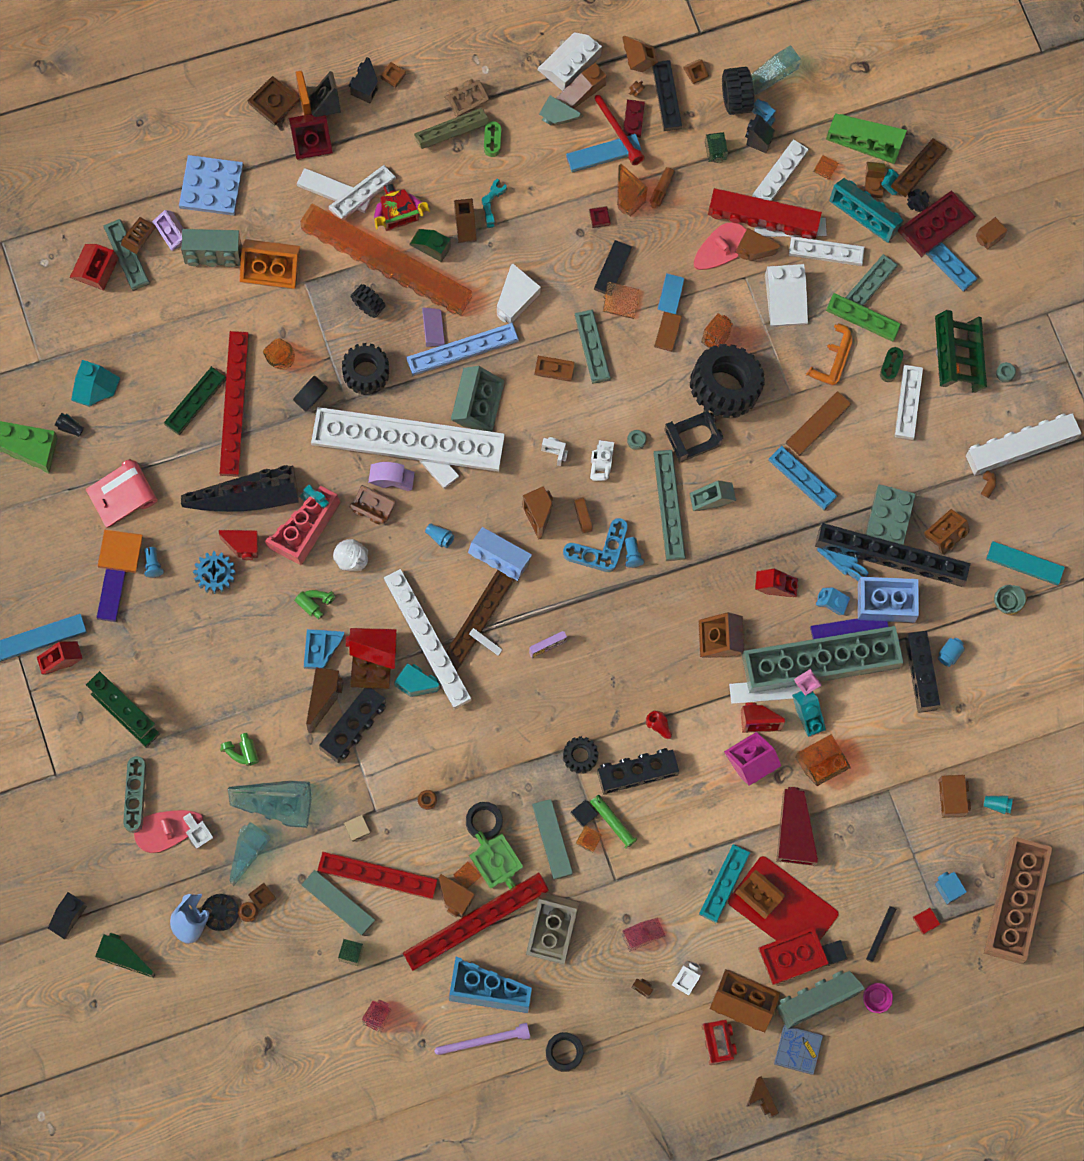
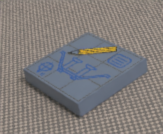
(798, 1050)

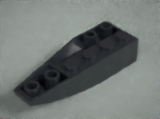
(247, 493)

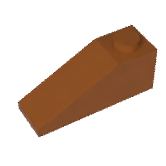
(583, 86)

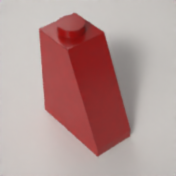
(373, 645)

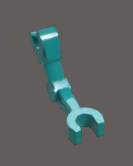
(486, 201)
(318, 496)

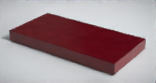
(936, 223)

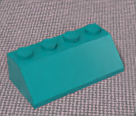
(865, 209)

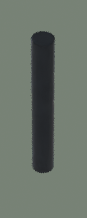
(881, 934)

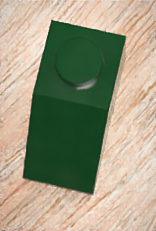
(431, 243)

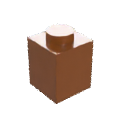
(991, 233)

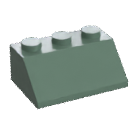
(477, 399)

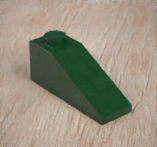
(118, 953)

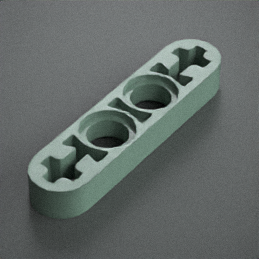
(134, 794)

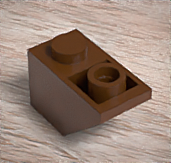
(465, 220)

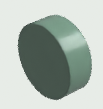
(1005, 372)
(636, 439)

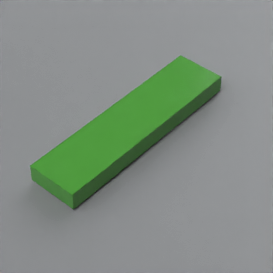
(863, 317)

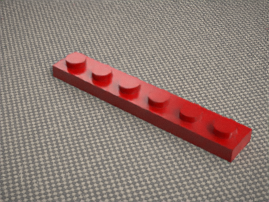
(377, 875)

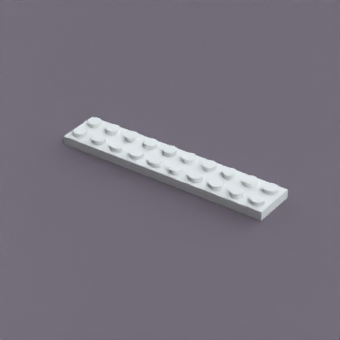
(407, 439)

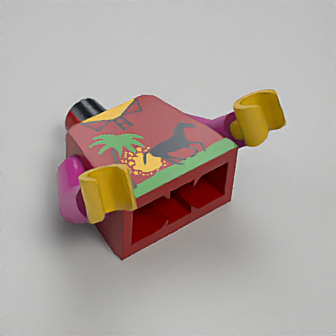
(398, 208)

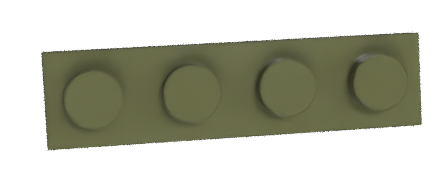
(451, 128)

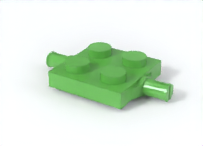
(495, 860)

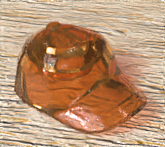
(279, 354)

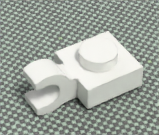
(198, 832)

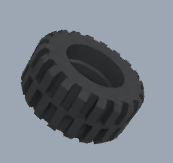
(733, 362)

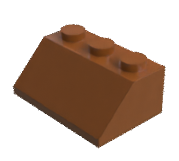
(745, 1001)

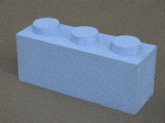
(499, 553)

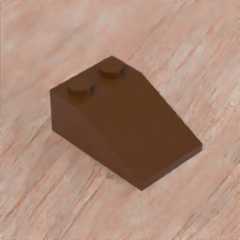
(324, 693)

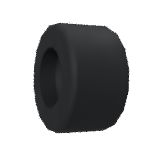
(310, 393)

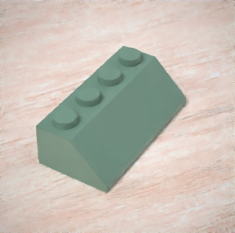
(819, 999)

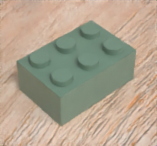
(211, 247)
(890, 514)

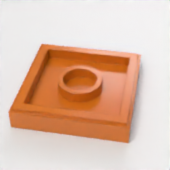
(303, 94)
(120, 551)

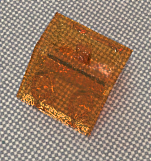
(822, 760)

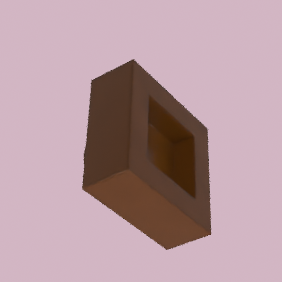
(262, 896)
(642, 987)

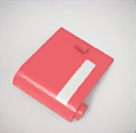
(123, 493)

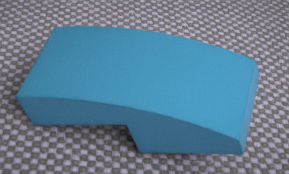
(670, 293)

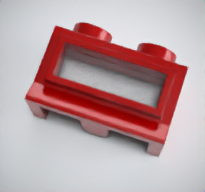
(719, 1042)

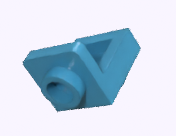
(765, 111)
(833, 600)

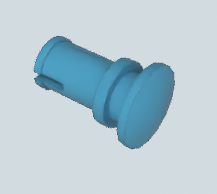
(633, 556)
(153, 567)

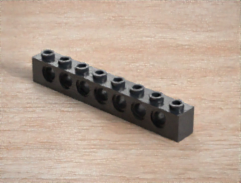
(892, 555)

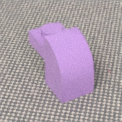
(391, 474)

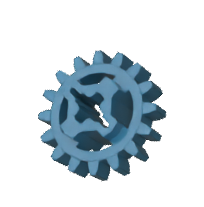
(207, 571)

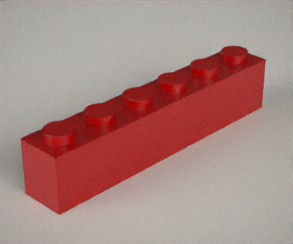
(764, 213)

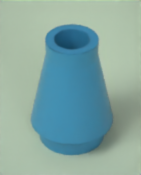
(440, 535)

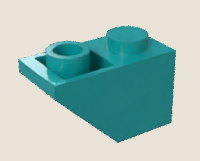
(415, 683)
(809, 712)

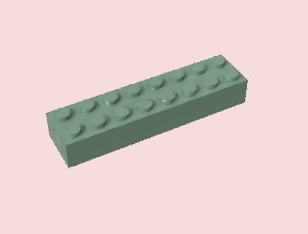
(826, 657)

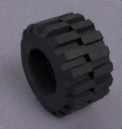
(738, 90)
(360, 355)

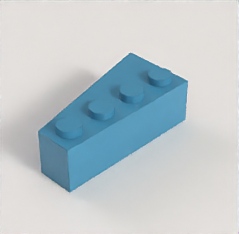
(487, 989)

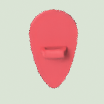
(719, 246)
(164, 830)

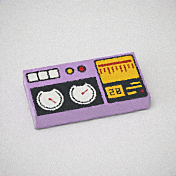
(547, 644)

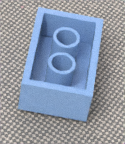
(888, 599)

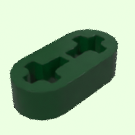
(887, 363)

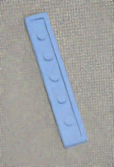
(462, 349)

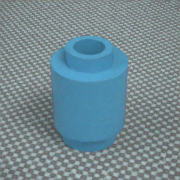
(951, 652)

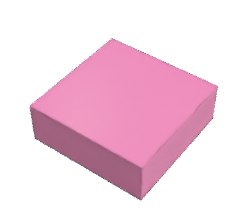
(807, 682)

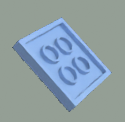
(211, 185)

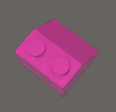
(753, 758)

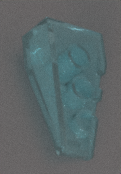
(277, 800)

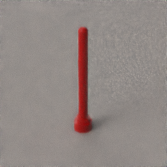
(635, 155)

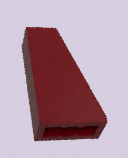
(795, 831)

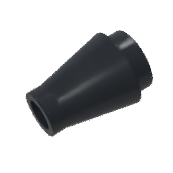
(69, 425)

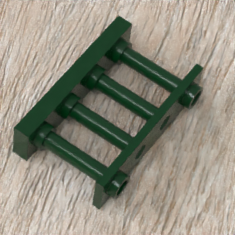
(946, 351)
(122, 709)

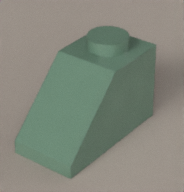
(558, 112)
(712, 496)

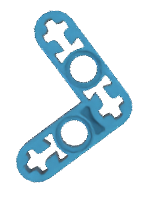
(607, 553)

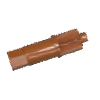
(662, 186)

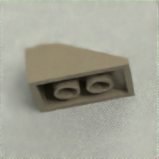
(552, 928)

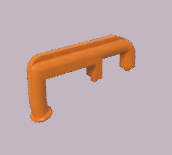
(840, 358)

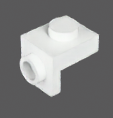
(553, 446)

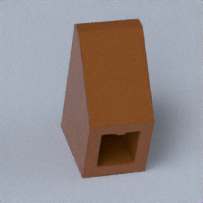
(639, 54)

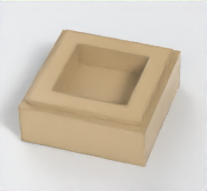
(357, 828)

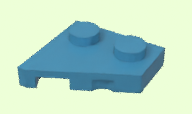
(320, 647)

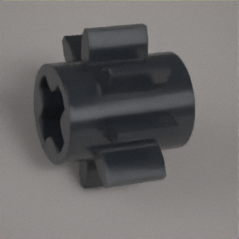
(918, 200)

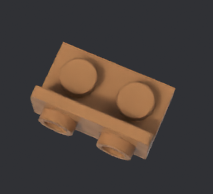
(466, 97)

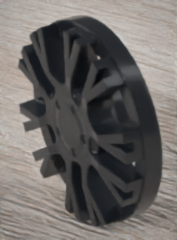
(220, 912)

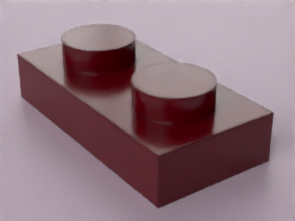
(634, 117)

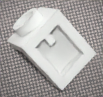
(687, 977)

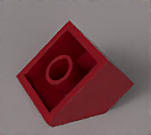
(310, 136)

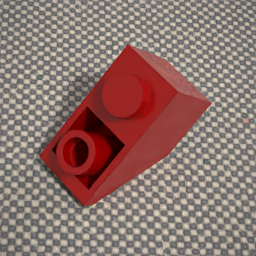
(776, 583)

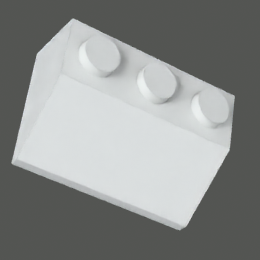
(571, 59)

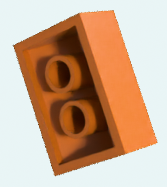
(269, 263)

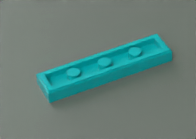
(1025, 563)
(724, 883)

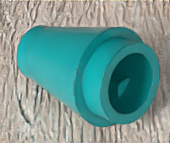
(1001, 804)

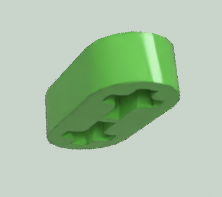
(496, 139)

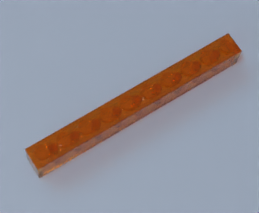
(386, 259)

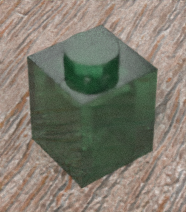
(716, 147)
(350, 952)

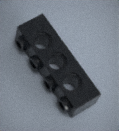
(922, 671)
(367, 697)
(611, 784)

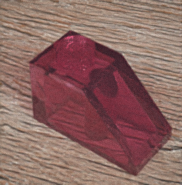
(642, 934)
(377, 1015)

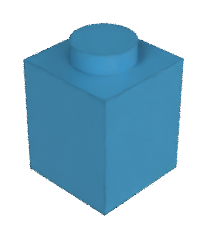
(950, 887)

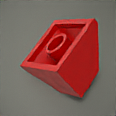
(760, 719)

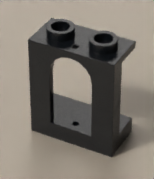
(705, 419)

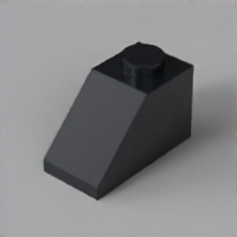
(66, 915)

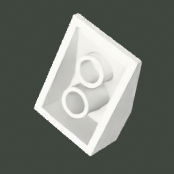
(786, 295)

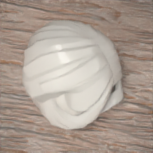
(350, 555)

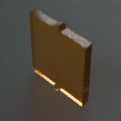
(620, 300)

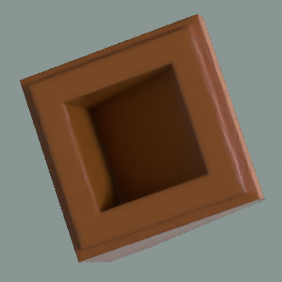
(696, 71)

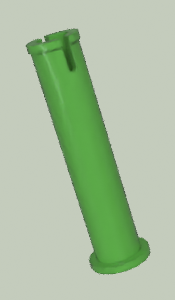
(613, 821)

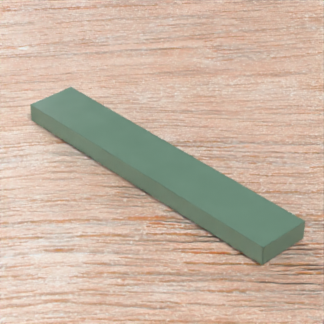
(669, 505)

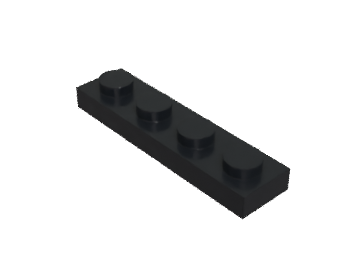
(667, 96)

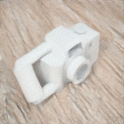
(603, 462)

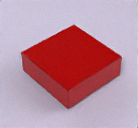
(926, 921)

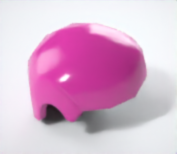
(878, 998)

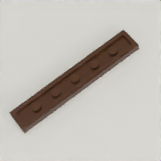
(478, 618)

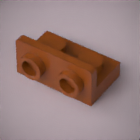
(948, 531)

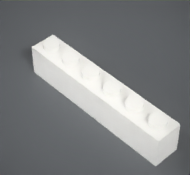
(1023, 444)

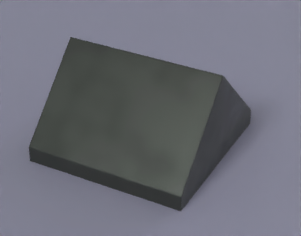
(325, 97)

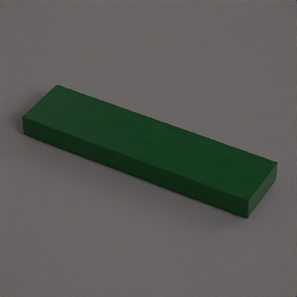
(195, 400)

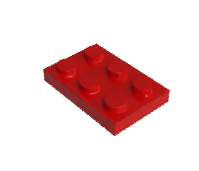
(793, 956)

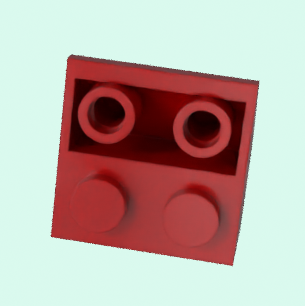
(95, 265)

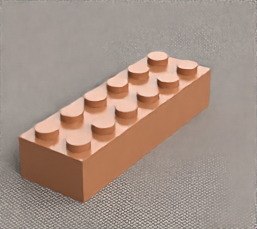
(1018, 900)

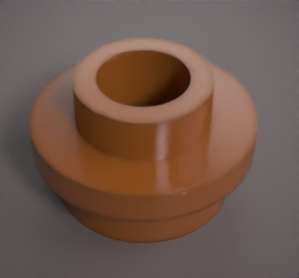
(636, 88)
(427, 793)
(248, 905)

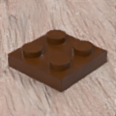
(273, 100)
(369, 675)

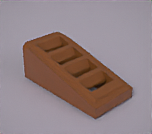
(132, 245)

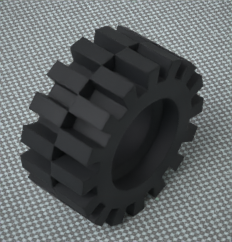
(368, 301)
(583, 743)

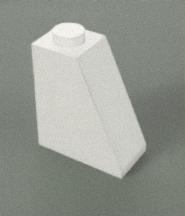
(516, 295)

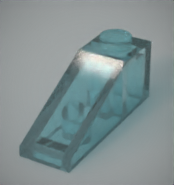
(775, 69)
(248, 847)

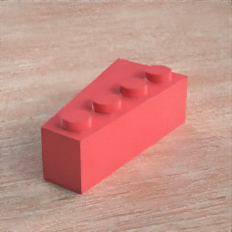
(304, 527)

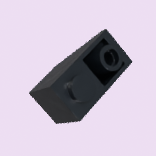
(365, 83)
(759, 134)

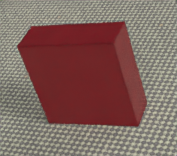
(599, 217)

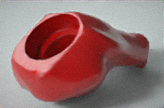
(659, 723)

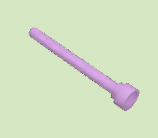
(520, 1032)

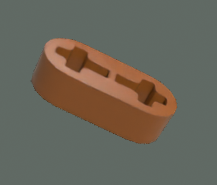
(583, 516)

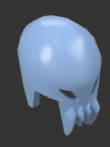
(188, 923)

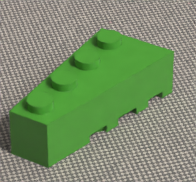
(867, 137)
(28, 444)

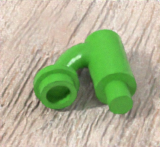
(311, 607)
(248, 750)

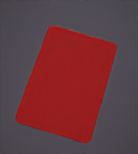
(796, 911)

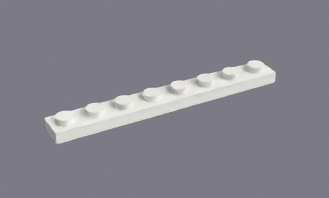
(427, 639)

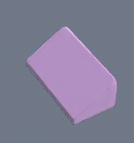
(169, 229)
(433, 327)

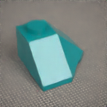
(93, 384)

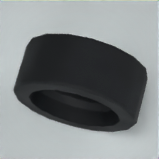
(484, 806)
(579, 1051)

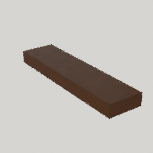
(919, 167)

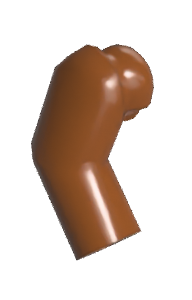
(990, 485)

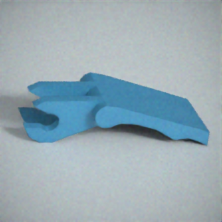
(844, 563)

